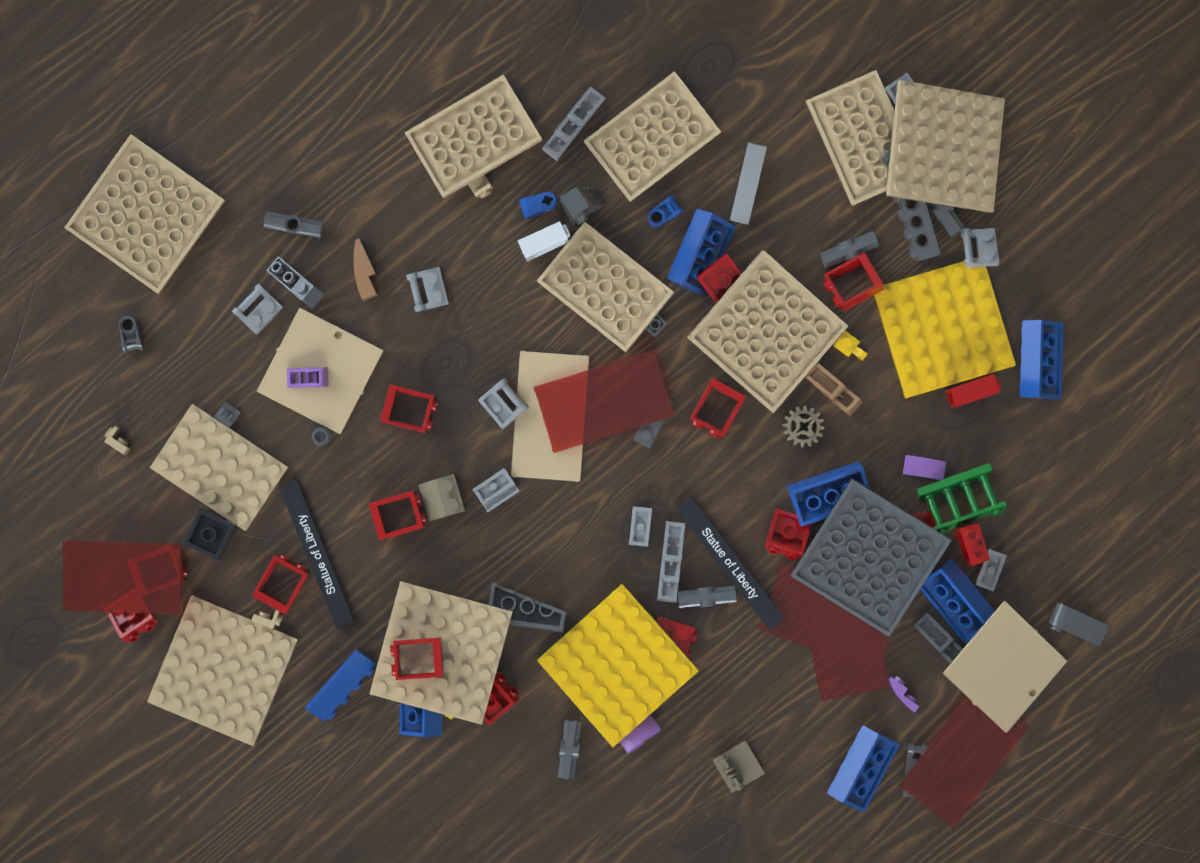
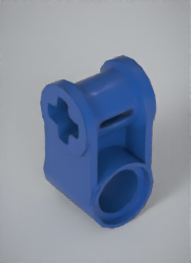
(533, 205)
(665, 211)

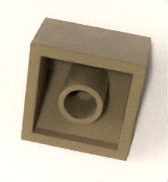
(442, 497)

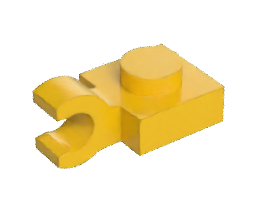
(848, 344)

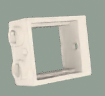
(544, 241)

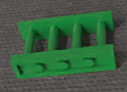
(963, 481)

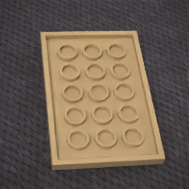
(856, 130)
(473, 136)
(652, 136)
(605, 287)
(219, 467)

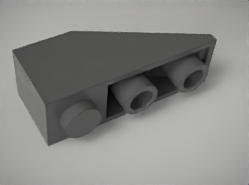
(295, 282)

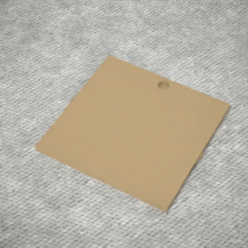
(319, 344)
(1004, 666)

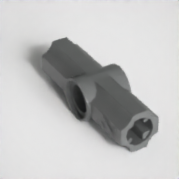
(946, 217)
(305, 226)
(849, 249)
(706, 596)
(569, 749)

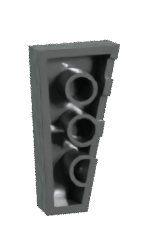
(581, 203)
(526, 610)

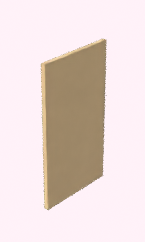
(531, 443)

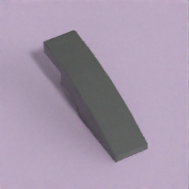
(938, 637)

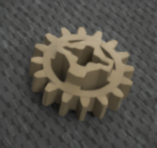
(809, 433)

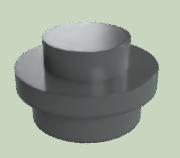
(321, 436)

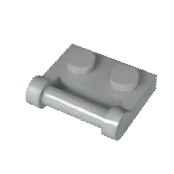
(986, 247)
(433, 286)
(262, 314)
(498, 407)

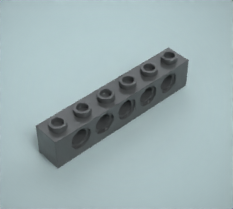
(930, 247)

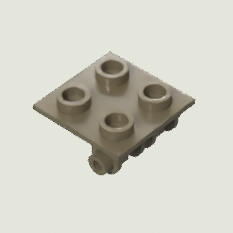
(738, 766)

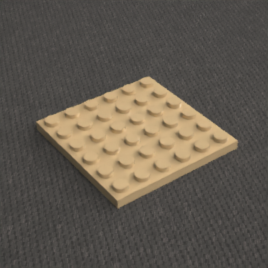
(945, 146)
(144, 214)
(767, 331)
(471, 652)
(222, 670)

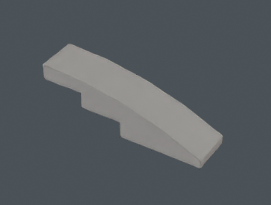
(573, 123)
(748, 183)
(671, 562)

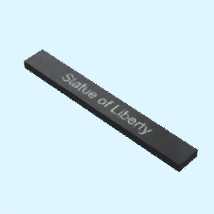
(316, 554)
(730, 563)

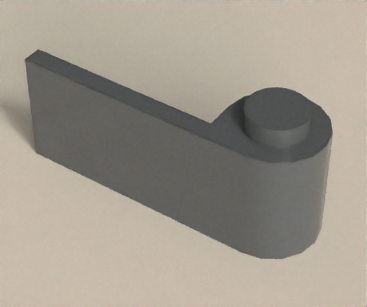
(1077, 624)

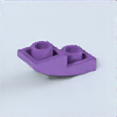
(924, 467)
(899, 689)
(641, 733)

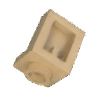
(481, 187)
(119, 443)
(265, 620)

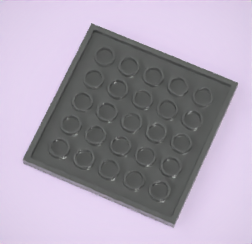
(870, 557)

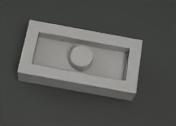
(640, 526)
(990, 570)

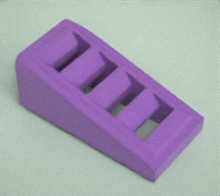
(321, 382)

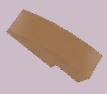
(363, 272)
(833, 389)

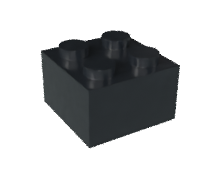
(210, 534)

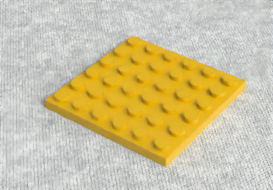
(943, 328)
(618, 665)

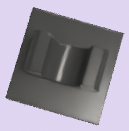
(227, 414)

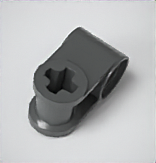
(130, 336)

